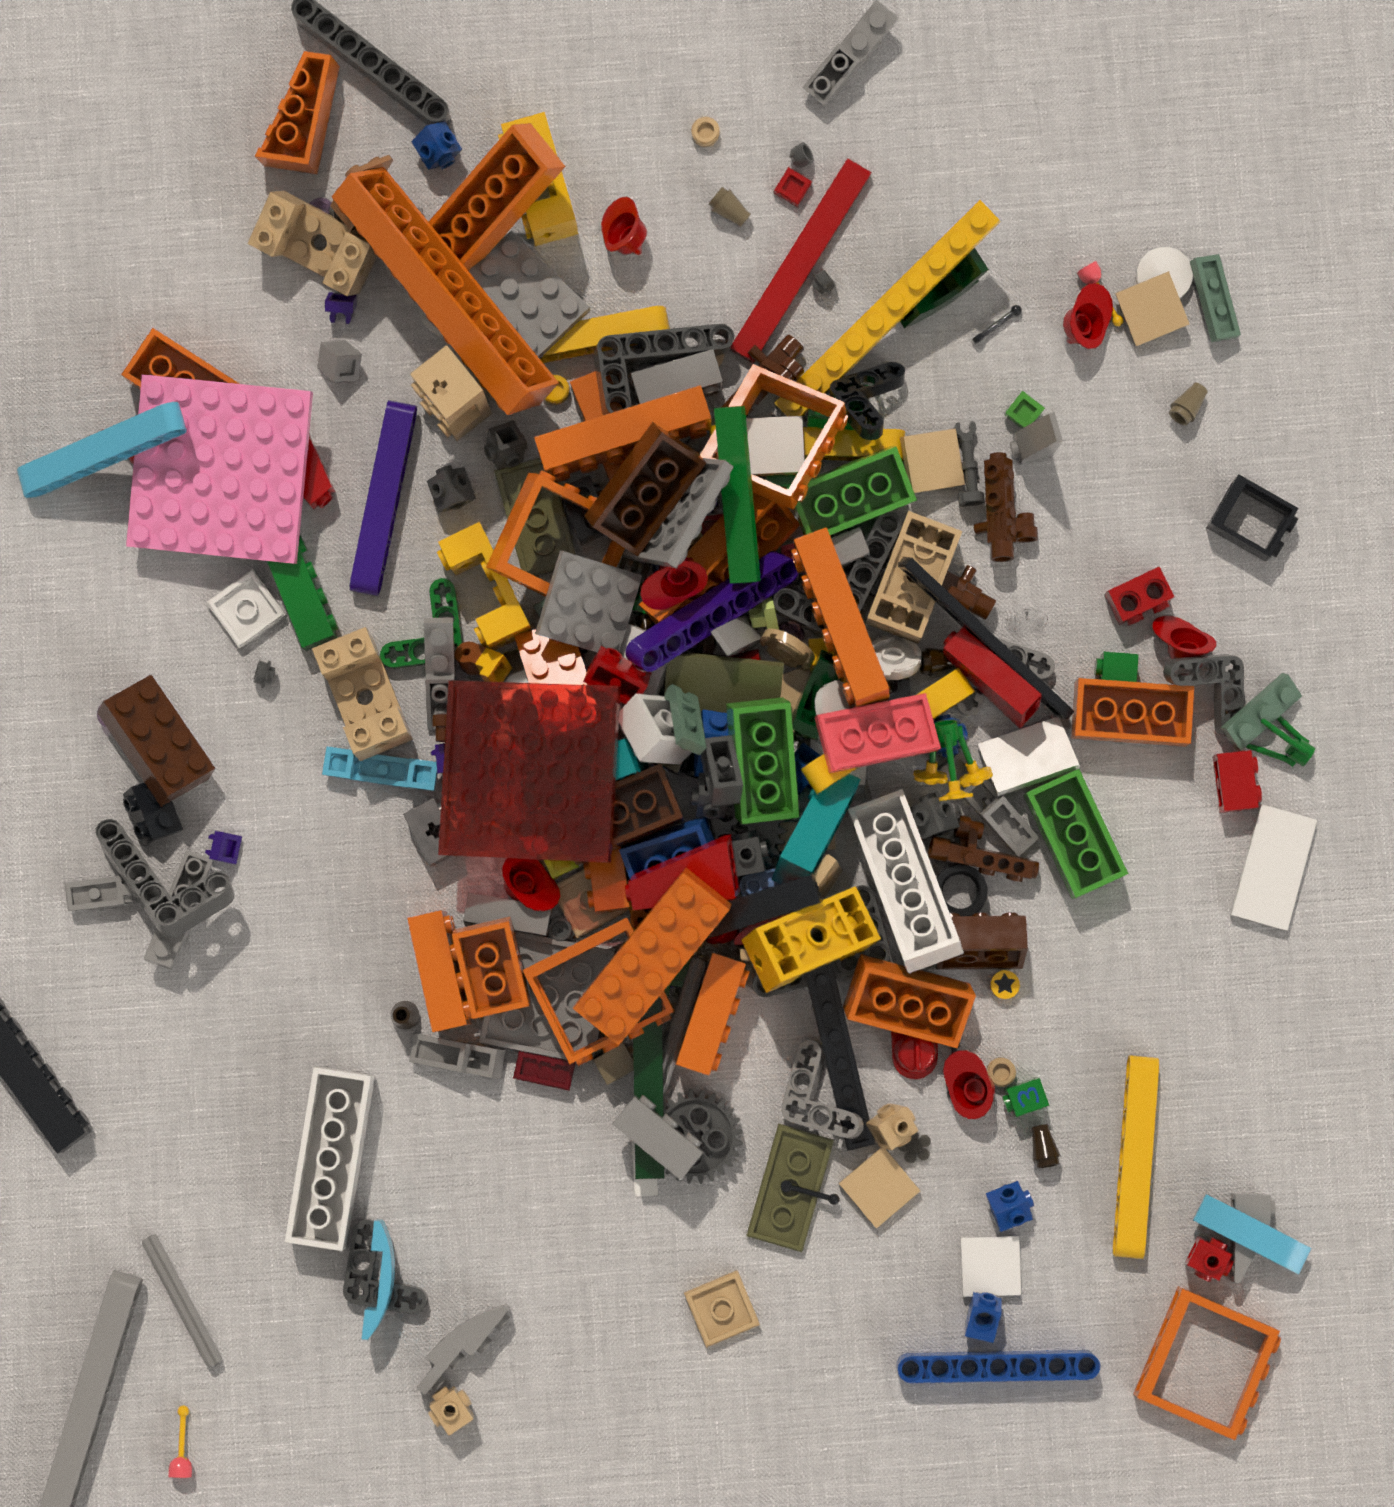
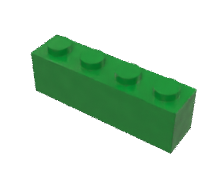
(304, 600)

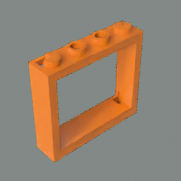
(753, 383)
(516, 522)
(584, 1054)
(1162, 1347)

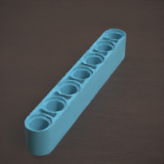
(102, 449)

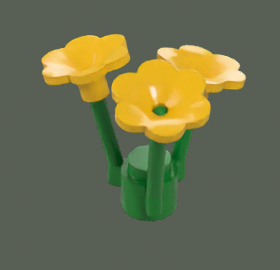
(948, 734)

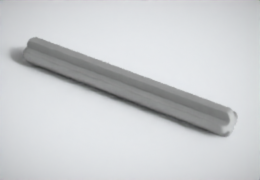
(681, 1018)
(181, 1300)

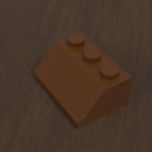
(989, 942)

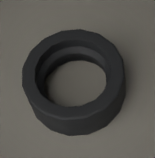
(977, 878)

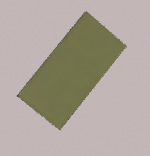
(546, 526)
(724, 679)
(786, 1216)

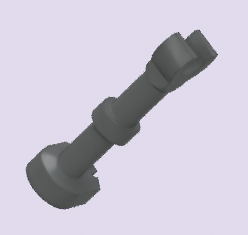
(969, 466)

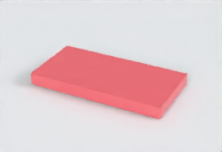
(877, 733)

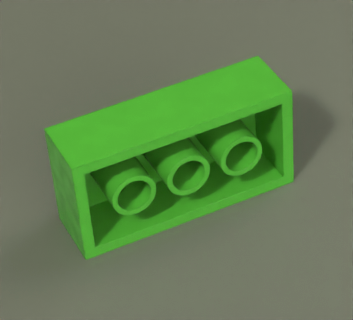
(855, 493)
(765, 759)
(1075, 834)

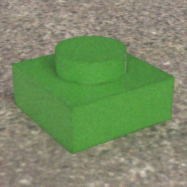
(1024, 410)

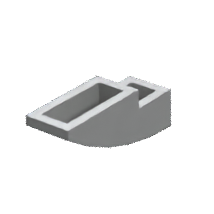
(737, 636)
(488, 908)
(457, 1056)

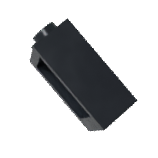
(1287, 523)

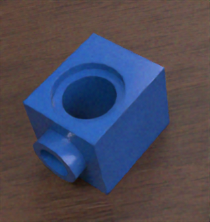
(983, 1327)

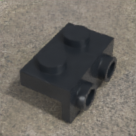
(149, 818)

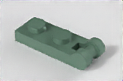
(686, 719)

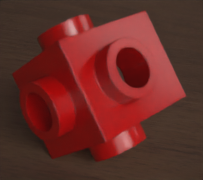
(1202, 1251)

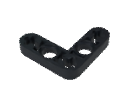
(854, 394)

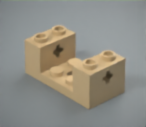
(289, 229)
(450, 394)
(900, 604)
(353, 666)

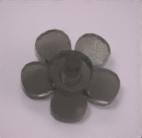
(915, 1147)

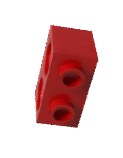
(1136, 590)

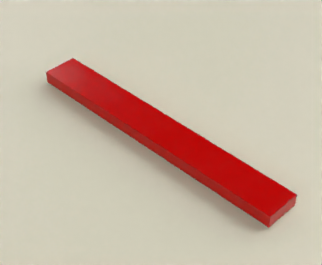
(801, 259)

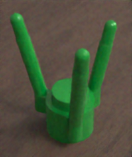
(1298, 748)

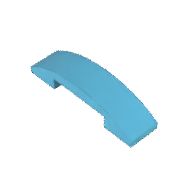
(381, 769)
(1252, 1234)
(380, 1242)

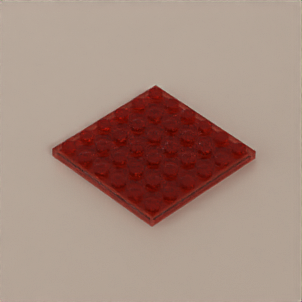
(529, 771)

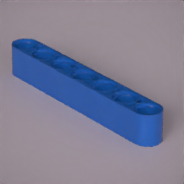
(1011, 1372)

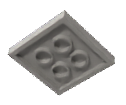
(588, 603)

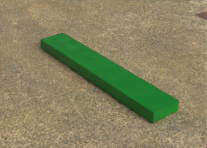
(737, 495)

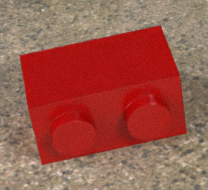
(1236, 781)

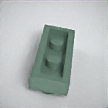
(1215, 298)
(1266, 705)

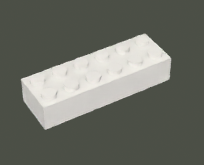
(905, 881)
(329, 1158)

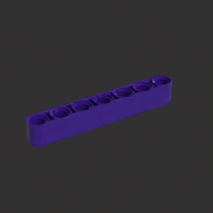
(383, 498)
(709, 612)

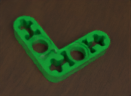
(435, 599)

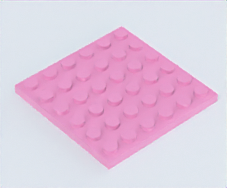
(228, 480)

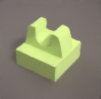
(764, 615)

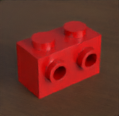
(614, 670)

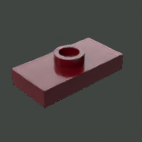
(544, 1070)

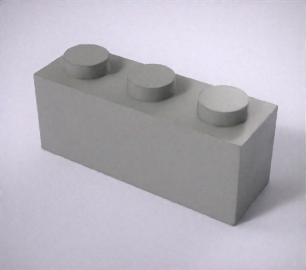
(678, 376)
(658, 1136)

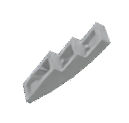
(995, 810)

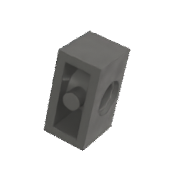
(722, 771)

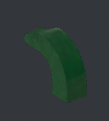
(950, 288)
(804, 712)

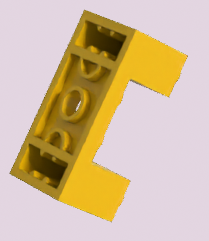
(554, 216)
(468, 550)
(785, 946)

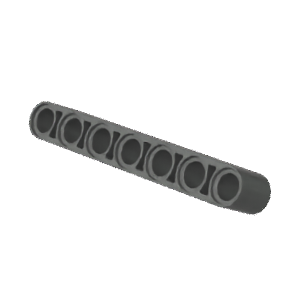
(361, 53)

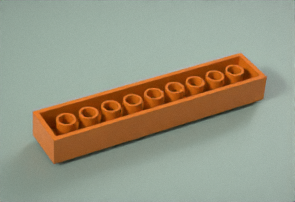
(444, 290)

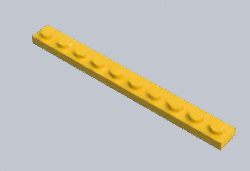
(895, 303)

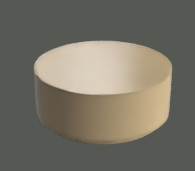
(705, 131)
(1001, 1071)

